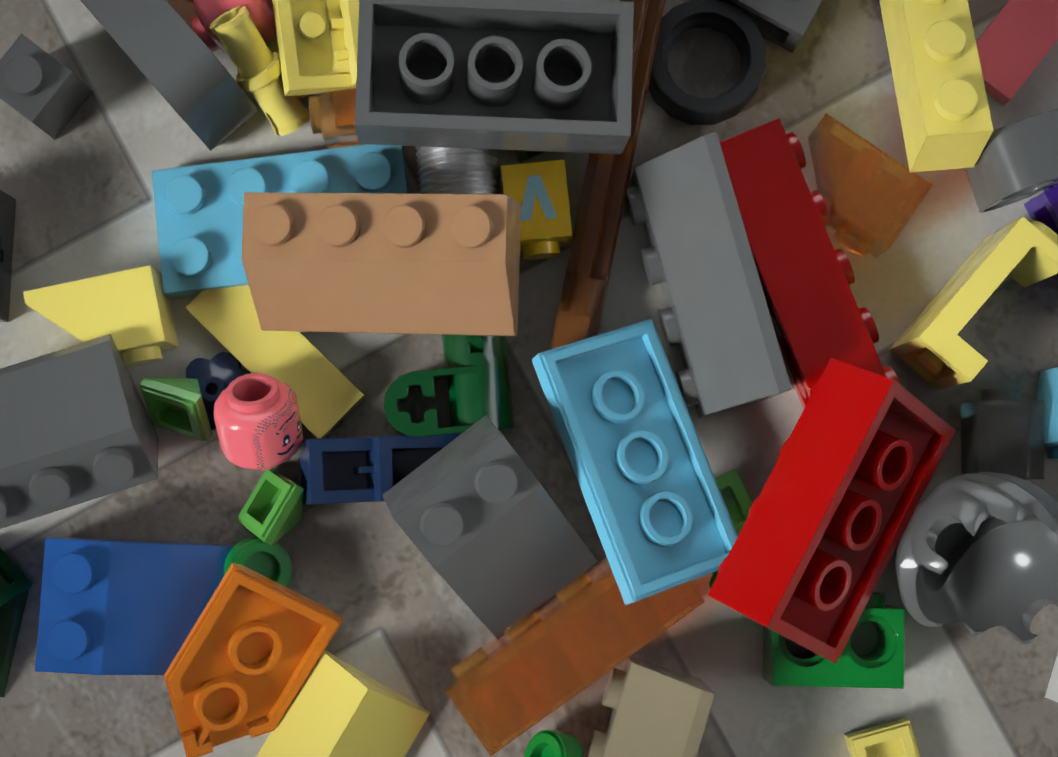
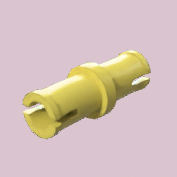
(259, 70)

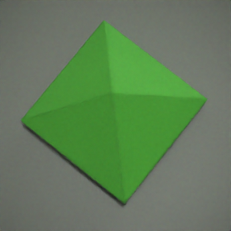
(177, 406)
(273, 507)

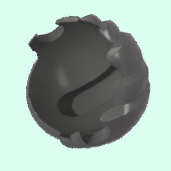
(981, 554)

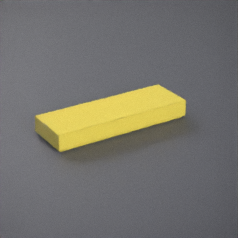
(321, 388)

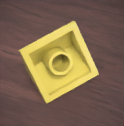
(345, 716)

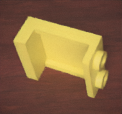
(931, 341)

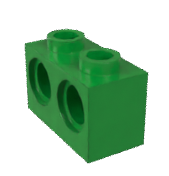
(877, 669)

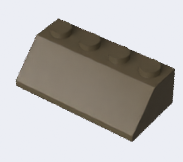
(652, 713)

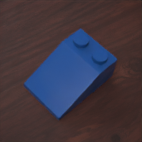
(121, 602)

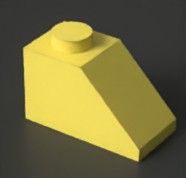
(119, 304)

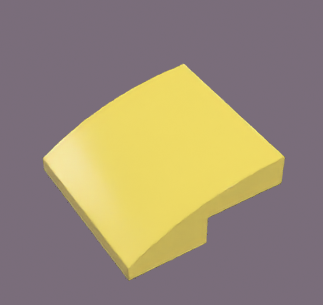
(317, 44)

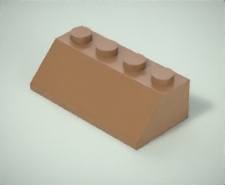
(383, 262)

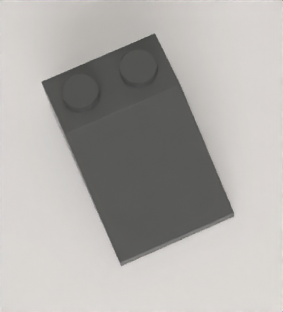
(488, 527)

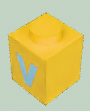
(544, 206)

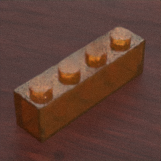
(558, 654)

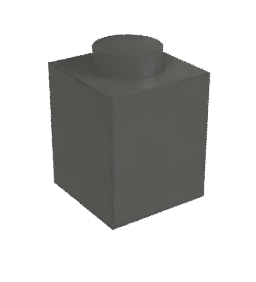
(40, 86)

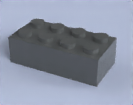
(495, 74)

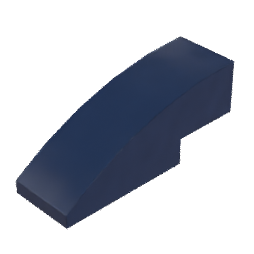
(362, 467)

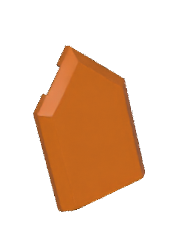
(245, 660)

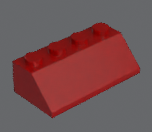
(833, 509)

